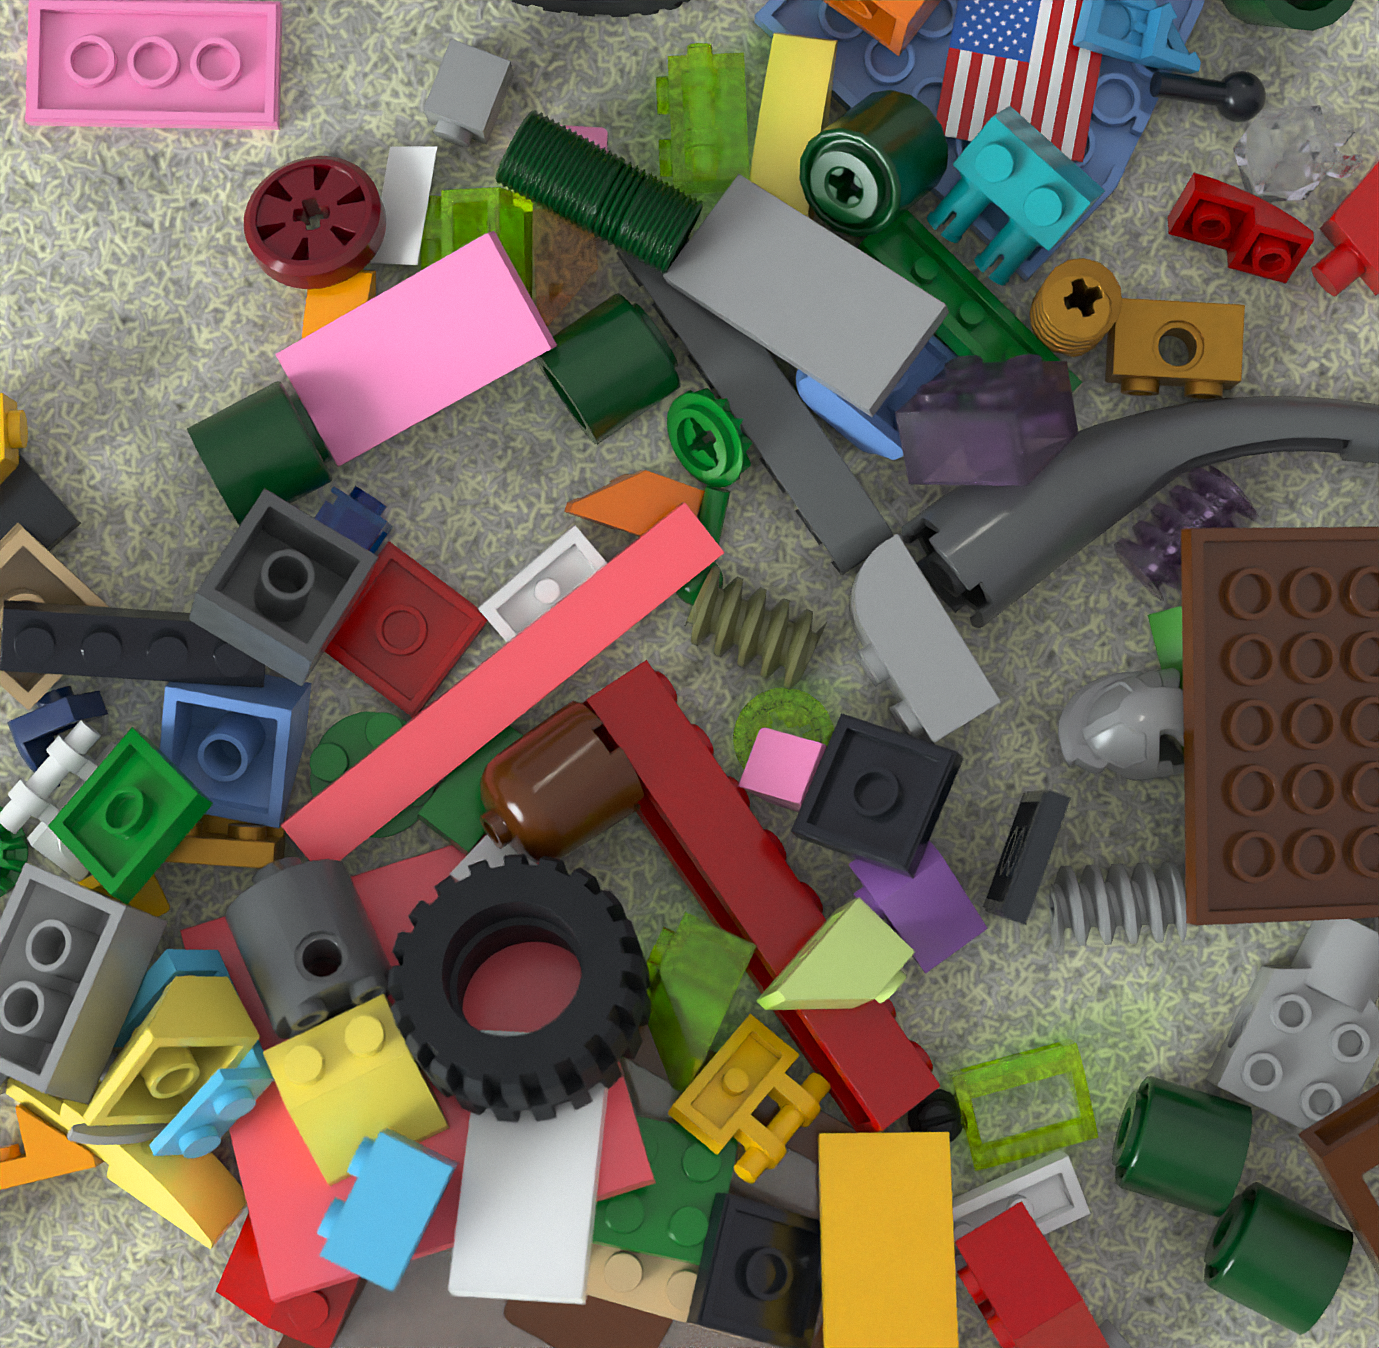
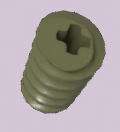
(753, 628)

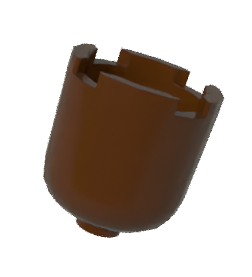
(557, 787)

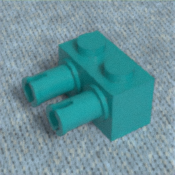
(1027, 180)

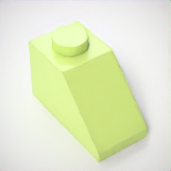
(842, 964)

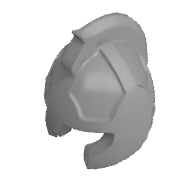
(1123, 723)

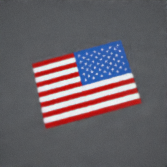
(1019, 59)

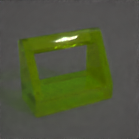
(1016, 1071)

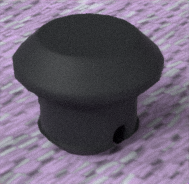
(936, 1114)

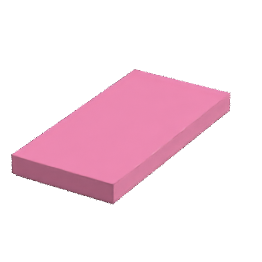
(154, 63)
(416, 348)

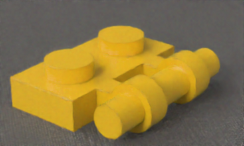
(734, 1085)

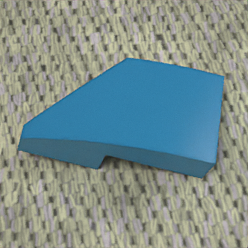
(1135, 33)

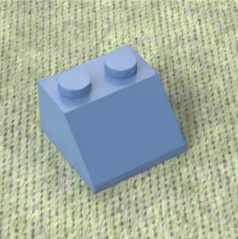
(238, 744)

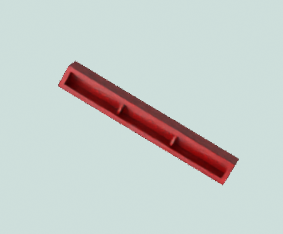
(752, 892)

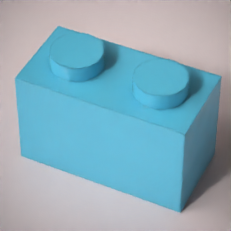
(387, 1207)

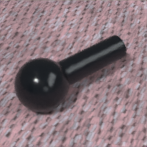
(1237, 96)

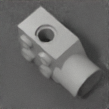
(1307, 1027)

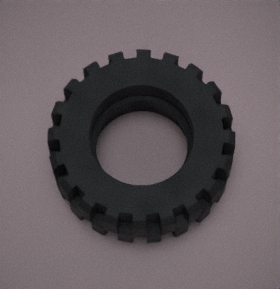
(478, 920)

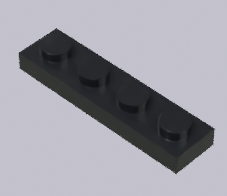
(119, 645)

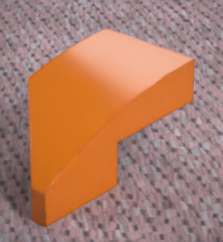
(635, 502)

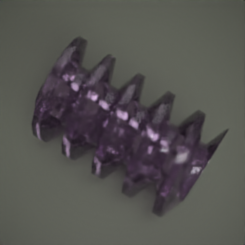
(1206, 505)

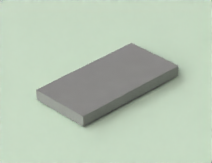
(806, 295)

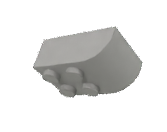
(914, 647)

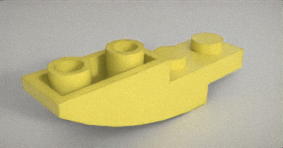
(188, 1192)

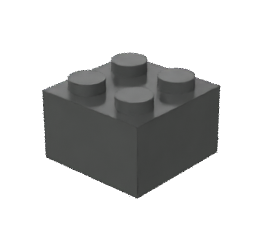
(282, 587)

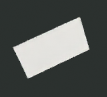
(405, 203)

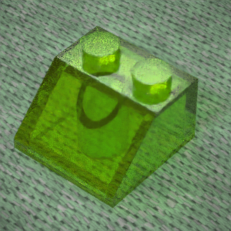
(690, 991)

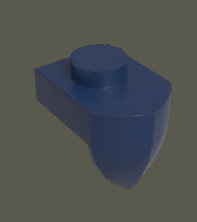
(56, 714)

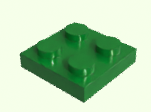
(130, 815)
(674, 1212)

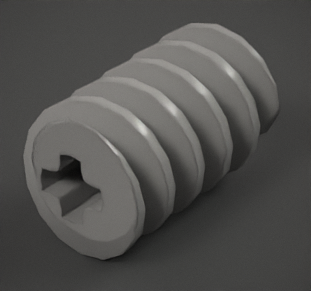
(1117, 902)

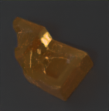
(562, 262)

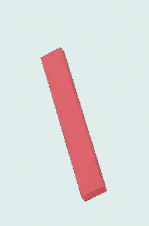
(503, 687)

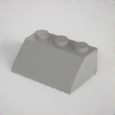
(67, 980)

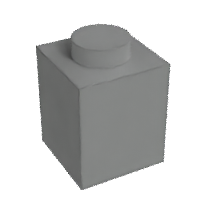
(467, 94)

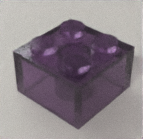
(987, 422)

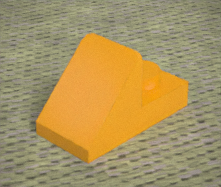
(46, 1153)

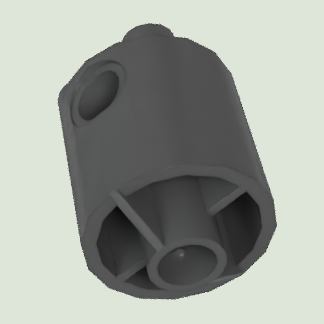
(307, 943)

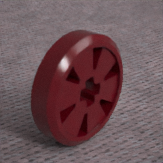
(322, 256)

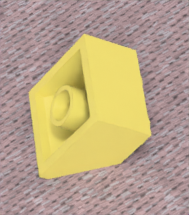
(174, 1052)
(352, 1083)

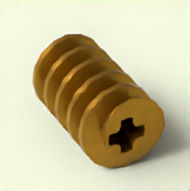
(1084, 285)

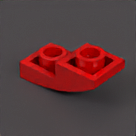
(1254, 232)

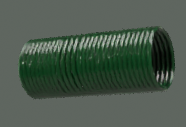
(582, 179)

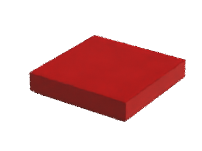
(405, 631)

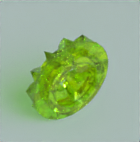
(791, 707)

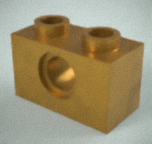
(1208, 330)

